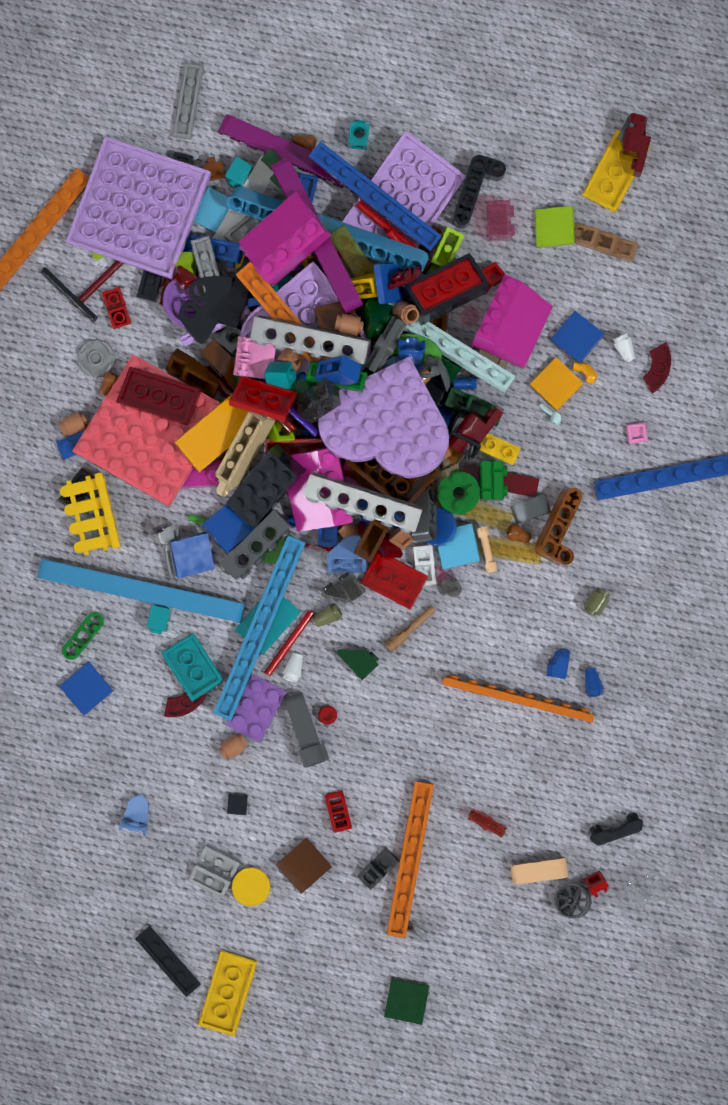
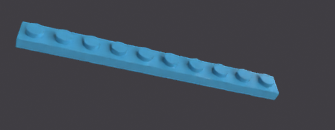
(259, 628)

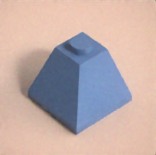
(342, 557)

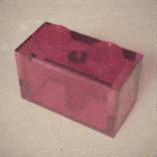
(499, 220)

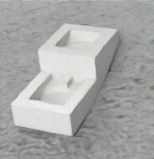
(425, 563)

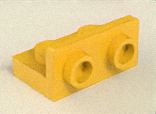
(500, 449)

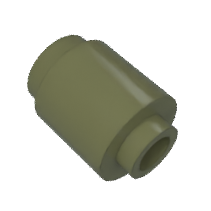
(596, 602)

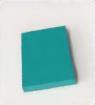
(284, 617)
(192, 667)

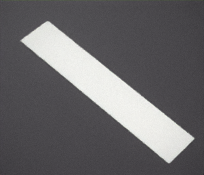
(257, 182)

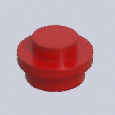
(327, 715)

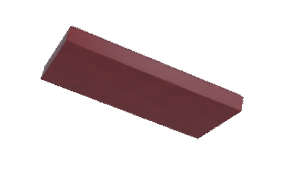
(158, 396)

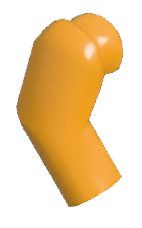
(588, 371)

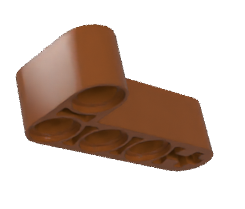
(562, 525)

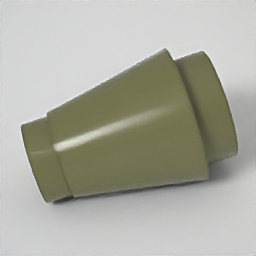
(328, 615)

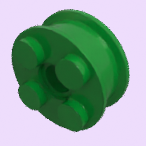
(467, 484)

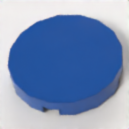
(445, 527)

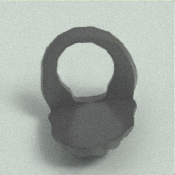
(437, 368)

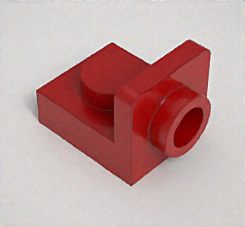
(493, 274)

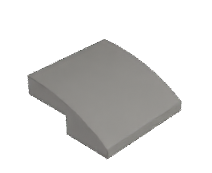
(210, 878)

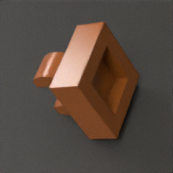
(215, 168)

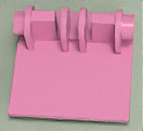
(252, 358)

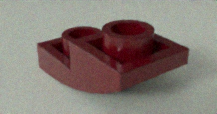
(404, 277)

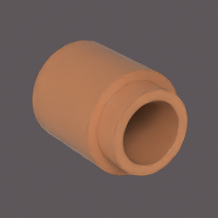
(406, 312)
(349, 324)
(73, 423)
(233, 746)

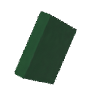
(406, 1001)

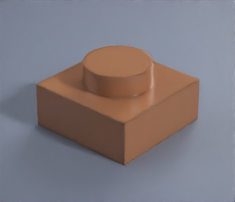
(401, 538)

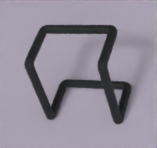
(477, 446)

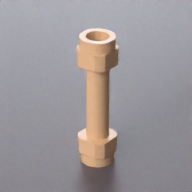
(483, 533)

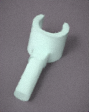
(555, 417)

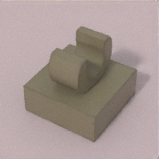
(446, 469)

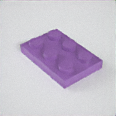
(256, 708)

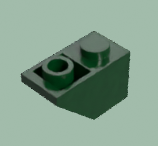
(374, 316)

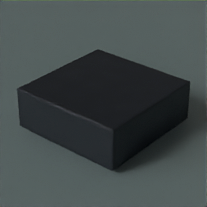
(237, 804)

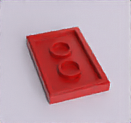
(262, 398)
(394, 580)

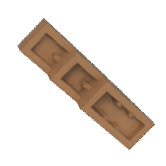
(605, 242)

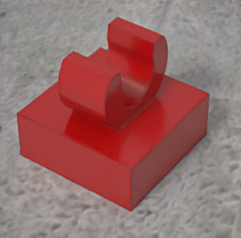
(596, 883)

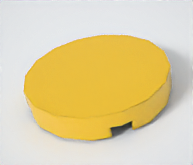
(251, 886)

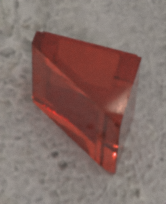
(184, 277)

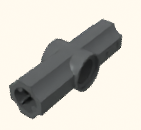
(385, 344)

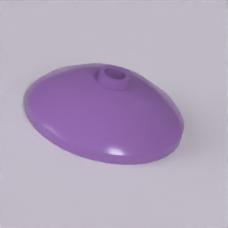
(173, 300)

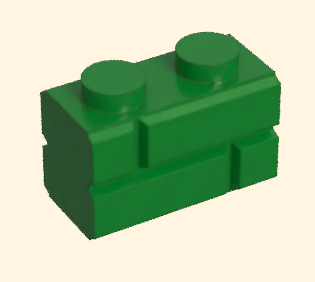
(492, 481)

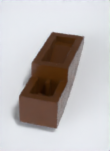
(220, 361)
(193, 373)
(371, 537)

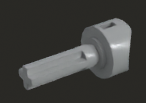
(163, 535)

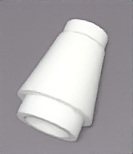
(625, 347)
(293, 668)

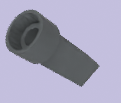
(311, 750)

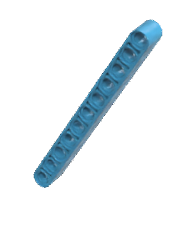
(372, 245)
(140, 590)

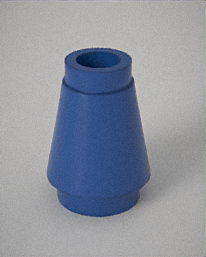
(593, 684)

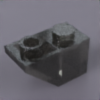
(345, 590)

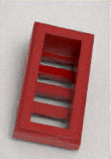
(333, 820)

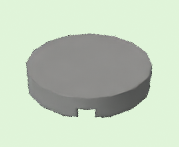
(96, 358)

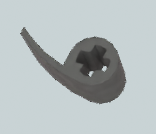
(530, 508)

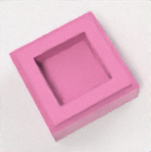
(636, 433)

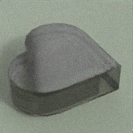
(449, 586)

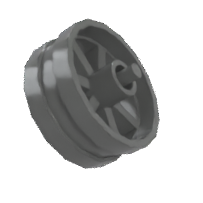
(573, 900)

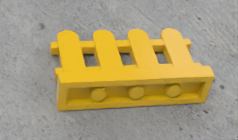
(98, 522)

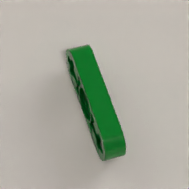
(78, 651)

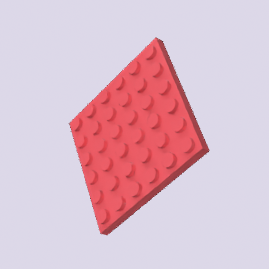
(139, 444)

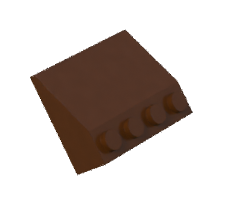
(376, 478)

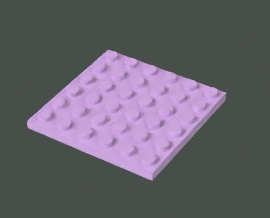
(138, 207)

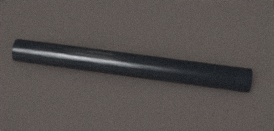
(66, 292)

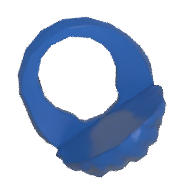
(412, 348)

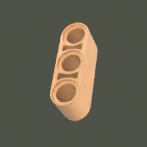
(539, 871)

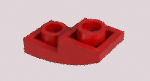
(116, 308)

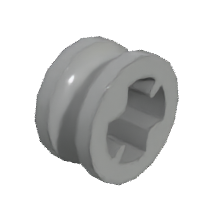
(417, 932)

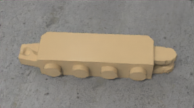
(242, 452)

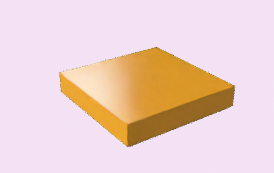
(556, 384)

